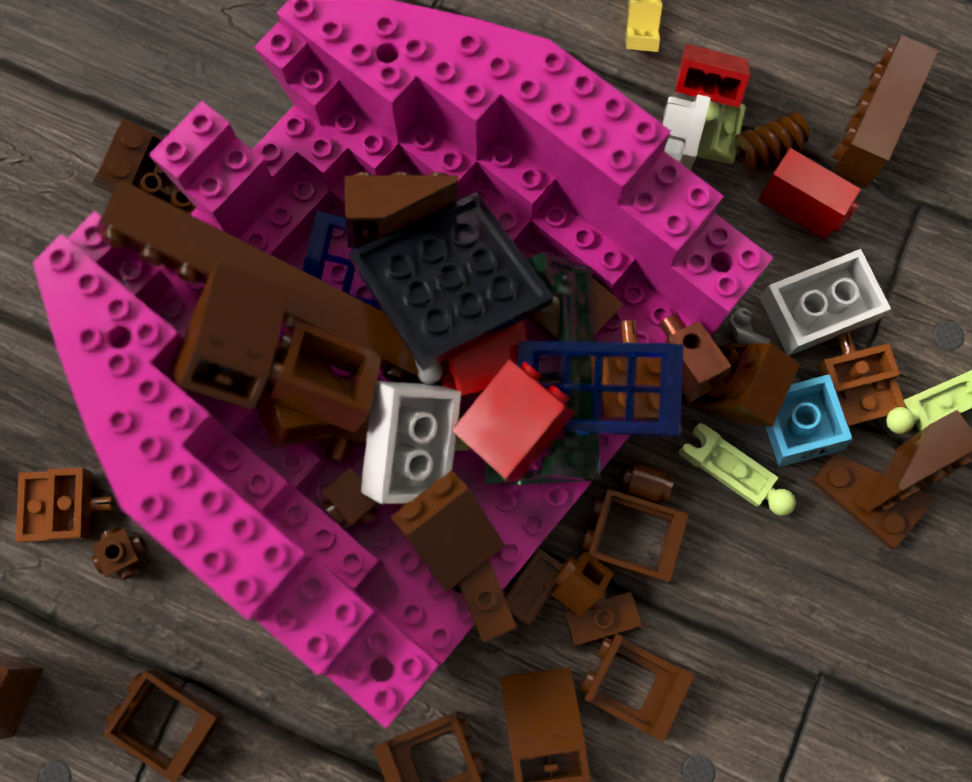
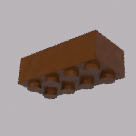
(883, 110)

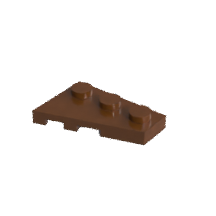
(852, 487)

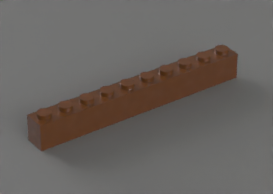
(193, 246)

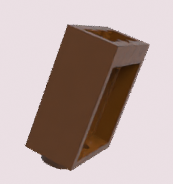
(316, 400)
(670, 543)
(122, 716)

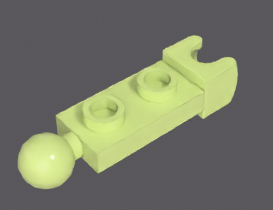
(932, 404)
(737, 471)

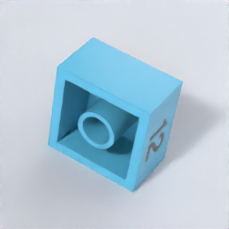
(809, 423)

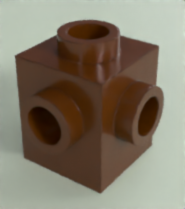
(131, 554)

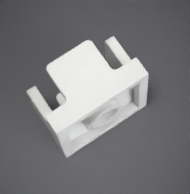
(686, 126)

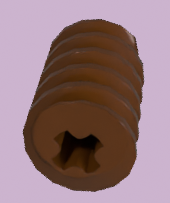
(772, 141)

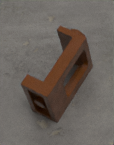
(662, 700)
(397, 761)

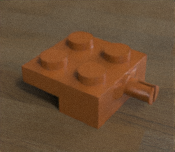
(615, 373)
(863, 381)
(57, 505)

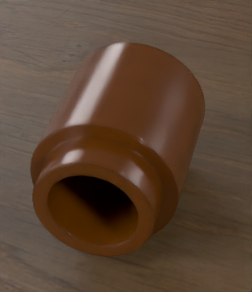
(647, 483)

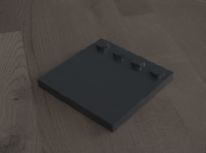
(450, 280)

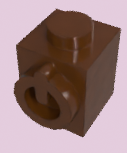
(348, 504)
(581, 583)

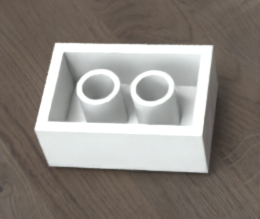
(824, 302)
(408, 439)

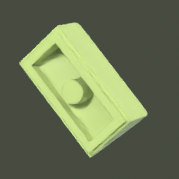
(719, 132)

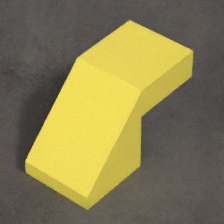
(643, 25)

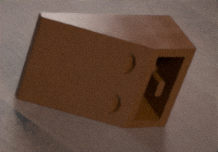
(130, 161)
(390, 202)
(231, 337)
(753, 385)
(924, 460)
(545, 727)

